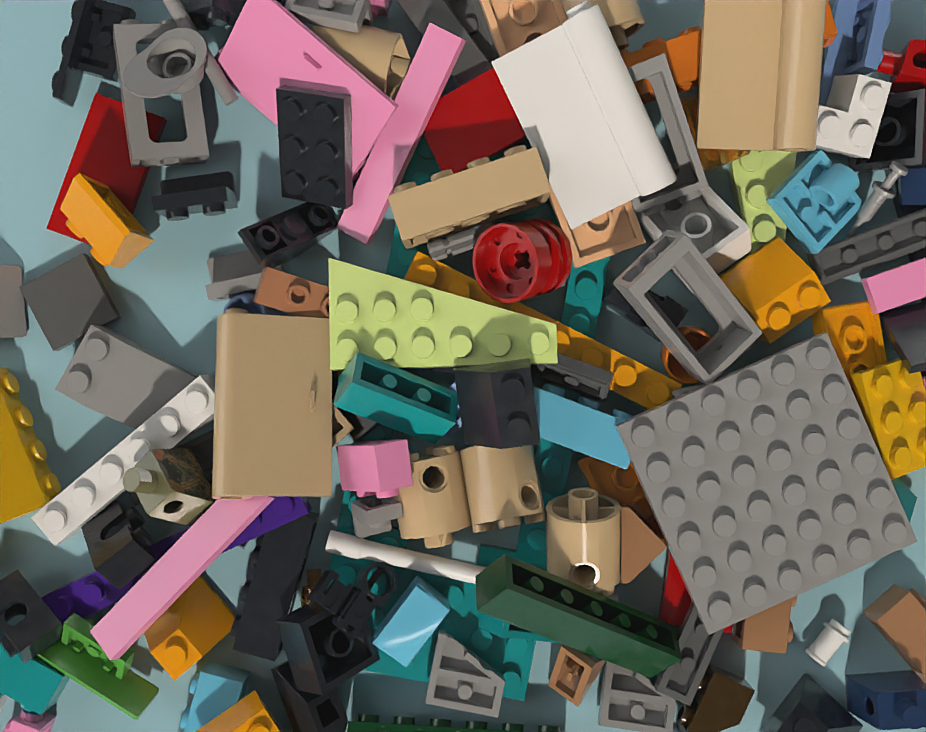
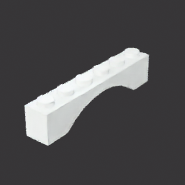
(103, 482)

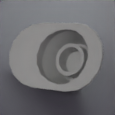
(168, 65)

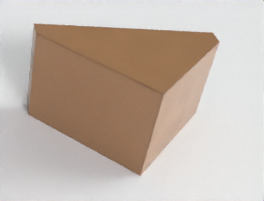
(638, 543)
(574, 673)

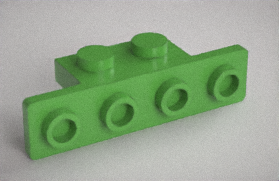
(87, 664)

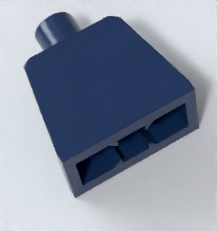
(895, 697)

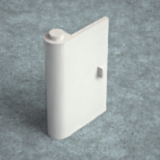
(584, 117)

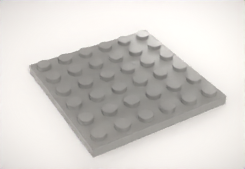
(766, 483)

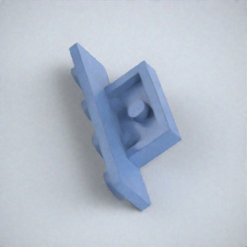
(858, 42)

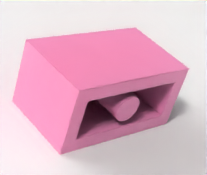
(375, 467)

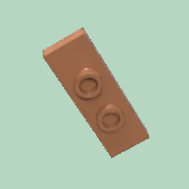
(292, 294)

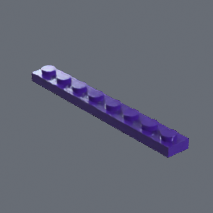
(95, 592)

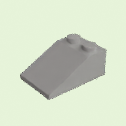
(121, 377)

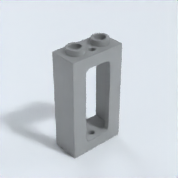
(142, 149)
(691, 171)
(736, 327)

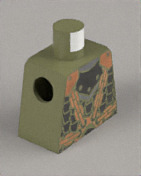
(170, 485)

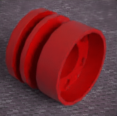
(521, 259)

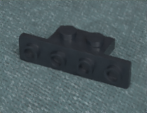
(88, 46)

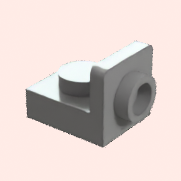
(374, 515)

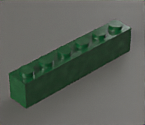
(576, 616)

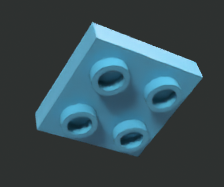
(817, 200)

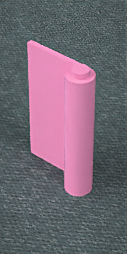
(277, 50)

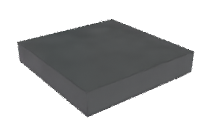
(69, 301)

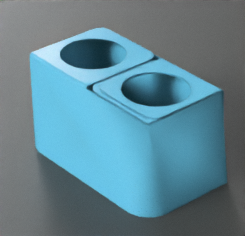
(411, 621)

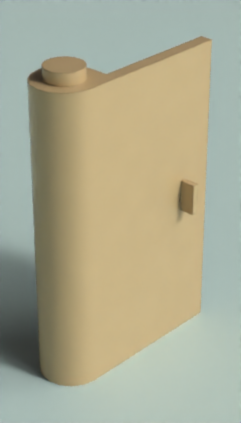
(760, 74)
(272, 407)

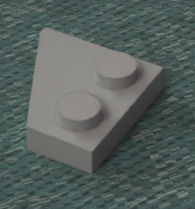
(463, 679)
(633, 703)

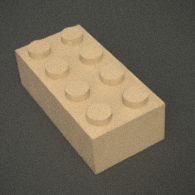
(470, 196)

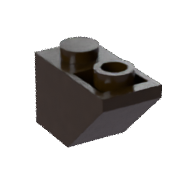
(717, 703)

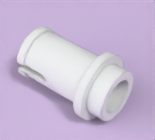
(828, 642)

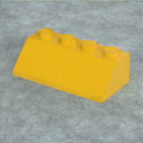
(24, 473)

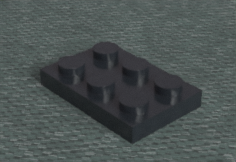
(315, 146)

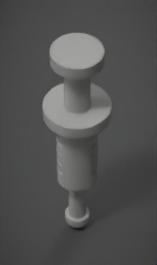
(881, 191)

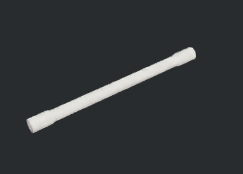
(356, 548)

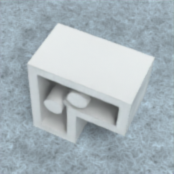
(852, 115)

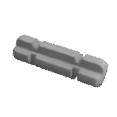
(456, 242)

